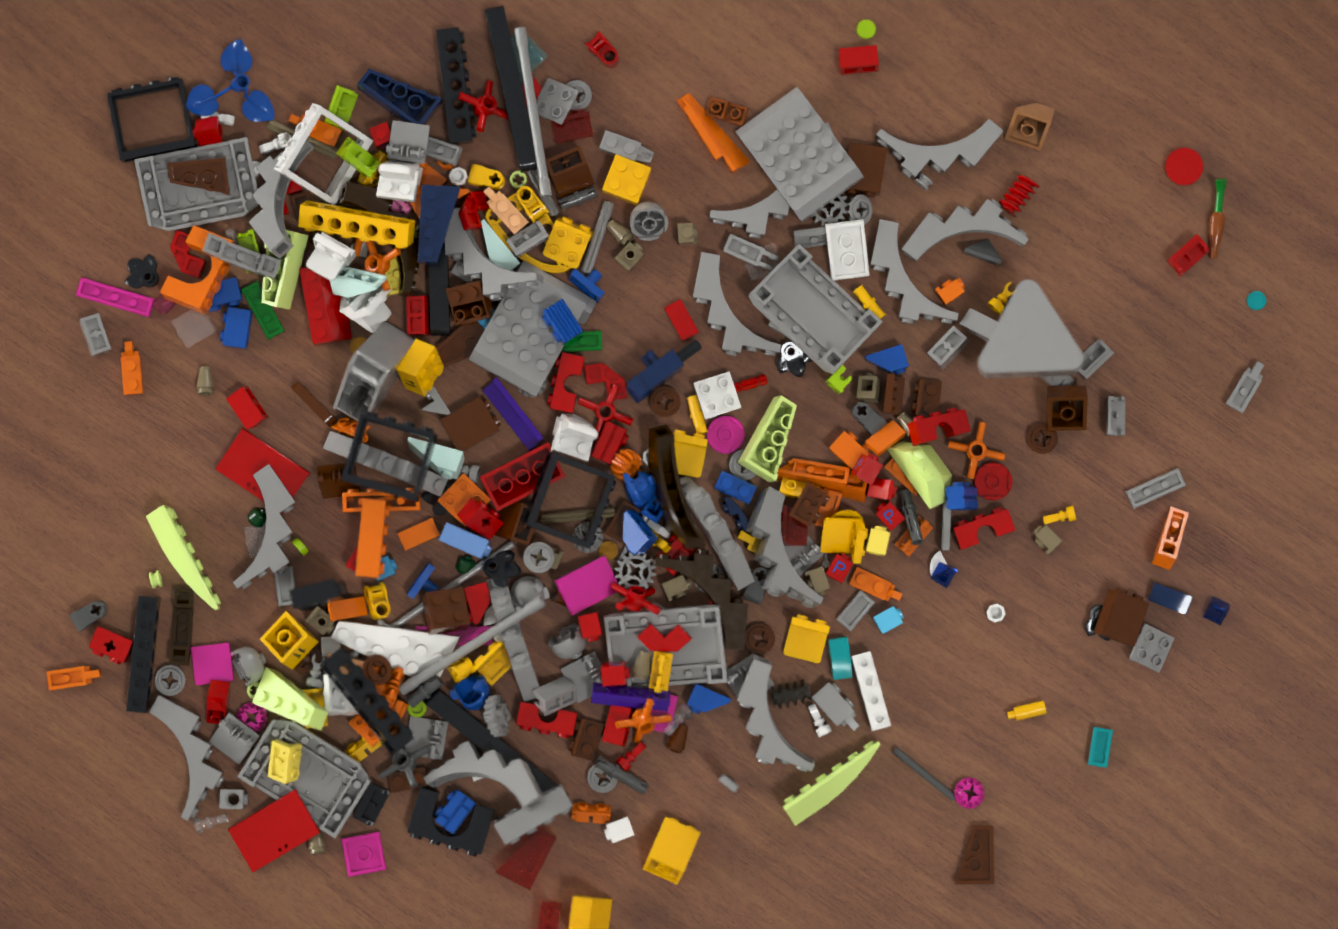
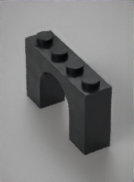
(318, 594)
(423, 825)

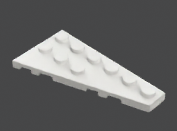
(401, 647)

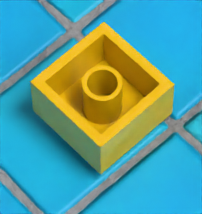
(626, 180)
(420, 367)
(289, 640)

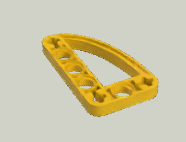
(544, 219)

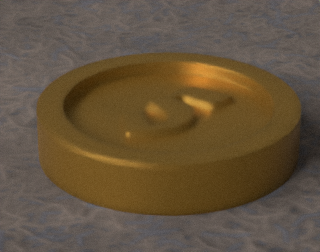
(356, 343)
(608, 549)

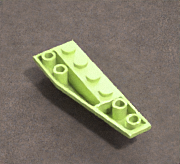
(180, 553)
(828, 786)

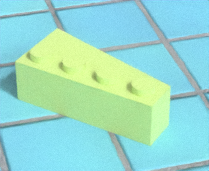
(281, 289)
(767, 443)
(284, 698)

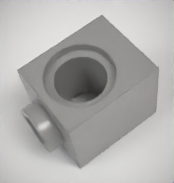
(225, 798)

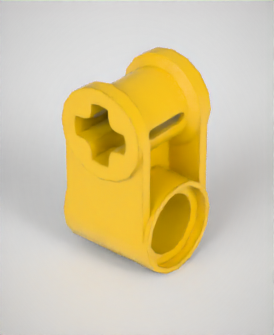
(483, 176)
(532, 204)
(377, 599)
(461, 669)

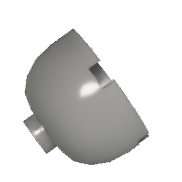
(648, 221)
(568, 643)
(248, 664)

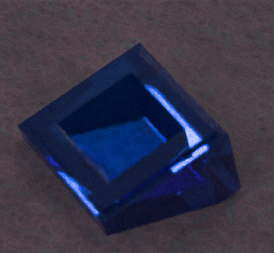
(944, 574)
(1216, 610)

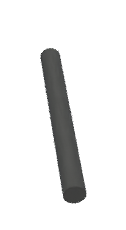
(923, 773)

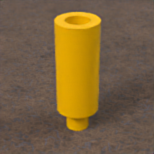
(1027, 711)

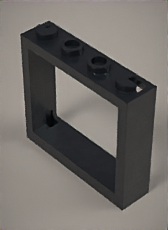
(138, 90)
(390, 423)
(540, 492)

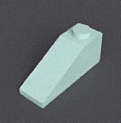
(497, 250)
(355, 282)
(444, 460)

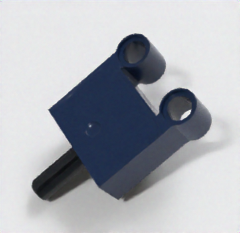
(659, 370)

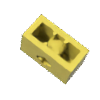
(877, 541)

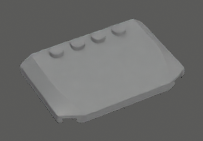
(180, 206)
(327, 780)

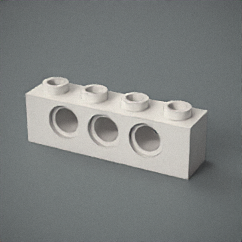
(870, 691)

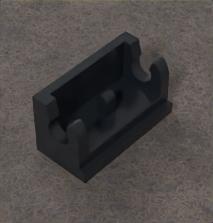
(371, 804)

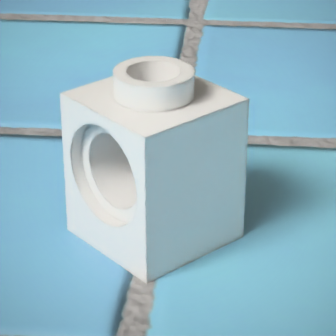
(619, 830)

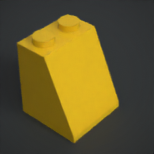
(671, 850)
(590, 912)

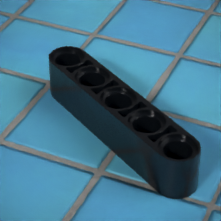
(438, 297)

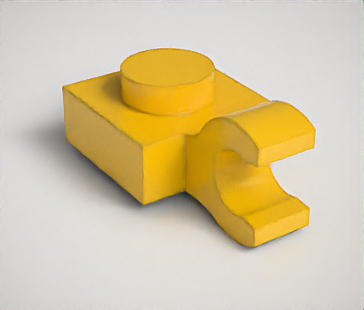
(752, 541)

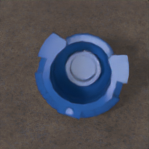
(640, 489)
(471, 692)

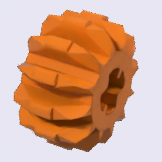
(626, 462)

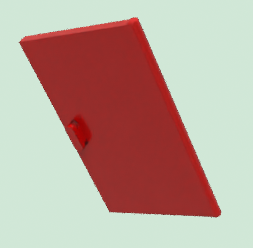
(250, 455)
(279, 825)

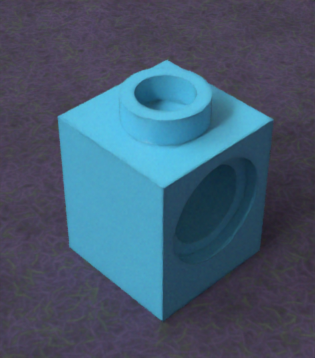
(888, 619)

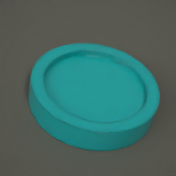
(1256, 300)

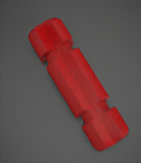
(751, 383)

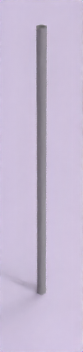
(454, 584)

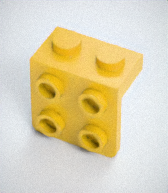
(567, 242)
(690, 453)
(844, 536)
(806, 639)
(494, 663)

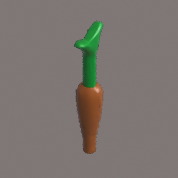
(1217, 218)

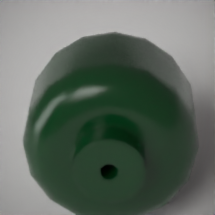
(257, 517)
(465, 564)

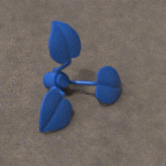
(239, 60)

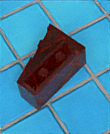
(528, 860)

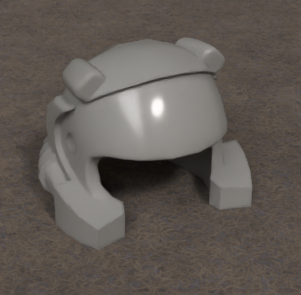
(526, 590)

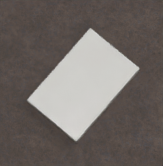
(847, 249)

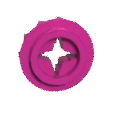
(251, 708)
(962, 798)

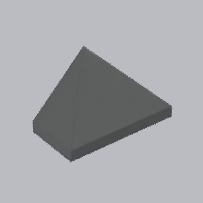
(984, 251)

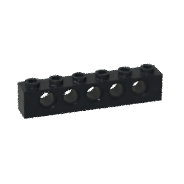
(448, 37)
(143, 654)
(356, 698)

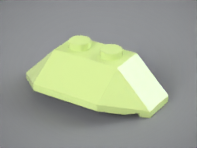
(923, 470)

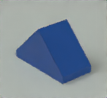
(653, 509)

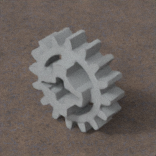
(829, 217)
(627, 561)
(497, 716)

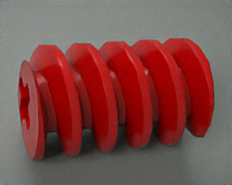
(1018, 194)

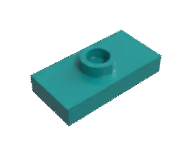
(1100, 747)

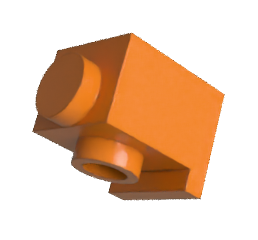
(950, 291)

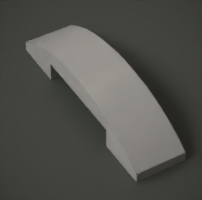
(240, 256)

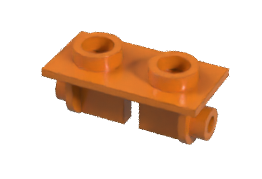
(348, 427)
(904, 542)
(582, 811)

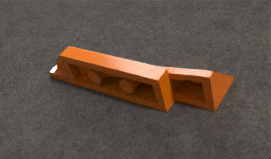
(712, 135)
(825, 476)

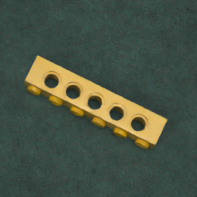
(403, 227)

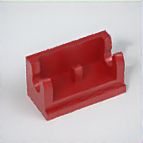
(858, 60)
(1188, 255)
(418, 315)
(247, 407)
(617, 735)

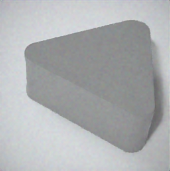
(1029, 340)
(372, 371)

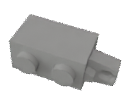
(625, 147)
(835, 707)

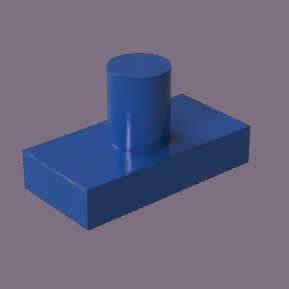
(587, 284)
(423, 582)

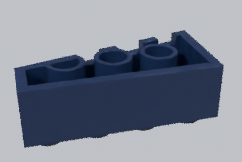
(399, 98)
(435, 217)

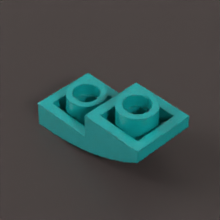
(840, 658)

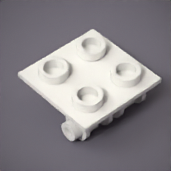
(717, 395)

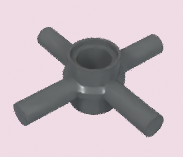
(408, 767)

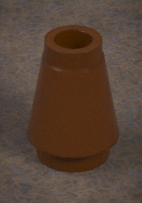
(678, 739)

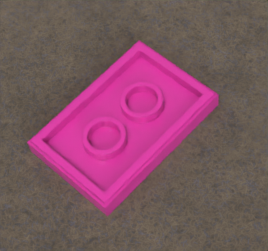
(587, 585)

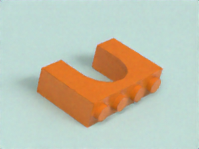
(197, 295)

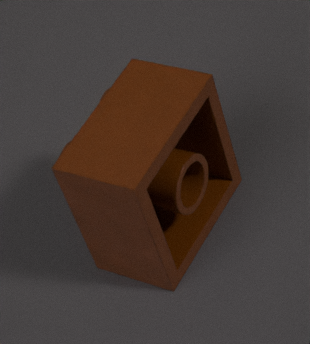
(1066, 408)
(445, 610)

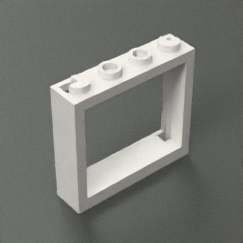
(294, 145)

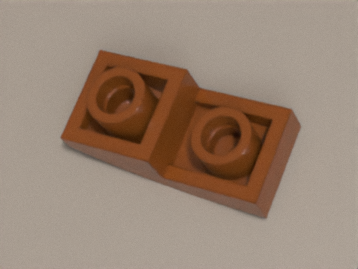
(727, 112)

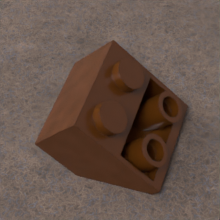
(569, 171)
(468, 302)
(512, 528)

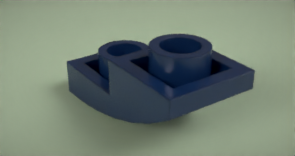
(733, 509)
(1170, 598)

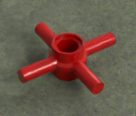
(484, 105)
(609, 402)
(635, 598)

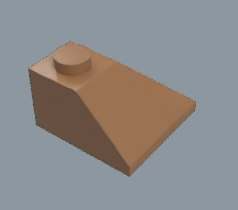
(1030, 125)

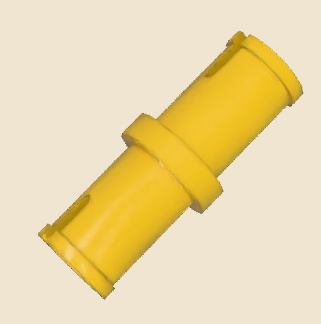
(868, 302)
(697, 414)

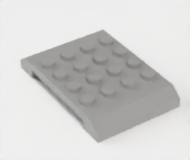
(799, 154)
(813, 310)
(516, 339)
(696, 662)

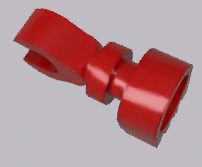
(630, 757)

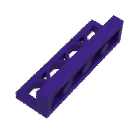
(513, 414)
(629, 696)

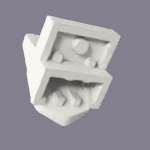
(399, 180)
(329, 256)
(367, 308)
(573, 437)
(336, 702)

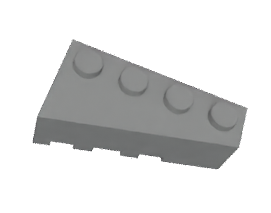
(523, 821)

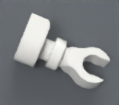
(224, 118)
(277, 143)
(819, 722)

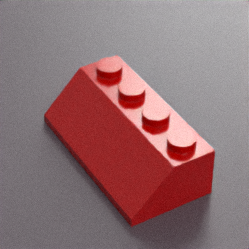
(323, 308)
(518, 477)

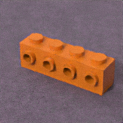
(353, 501)
(371, 538)

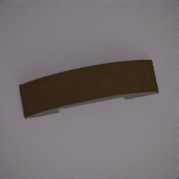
(182, 626)

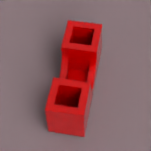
(568, 366)
(924, 429)
(998, 521)
(529, 718)

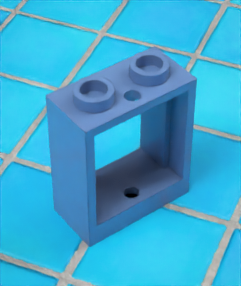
(465, 541)

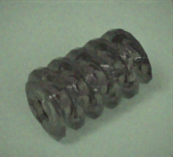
(790, 694)

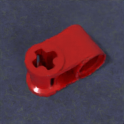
(600, 47)

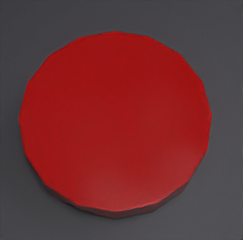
(1184, 166)
(993, 481)

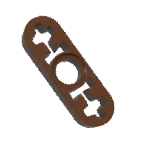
(313, 404)

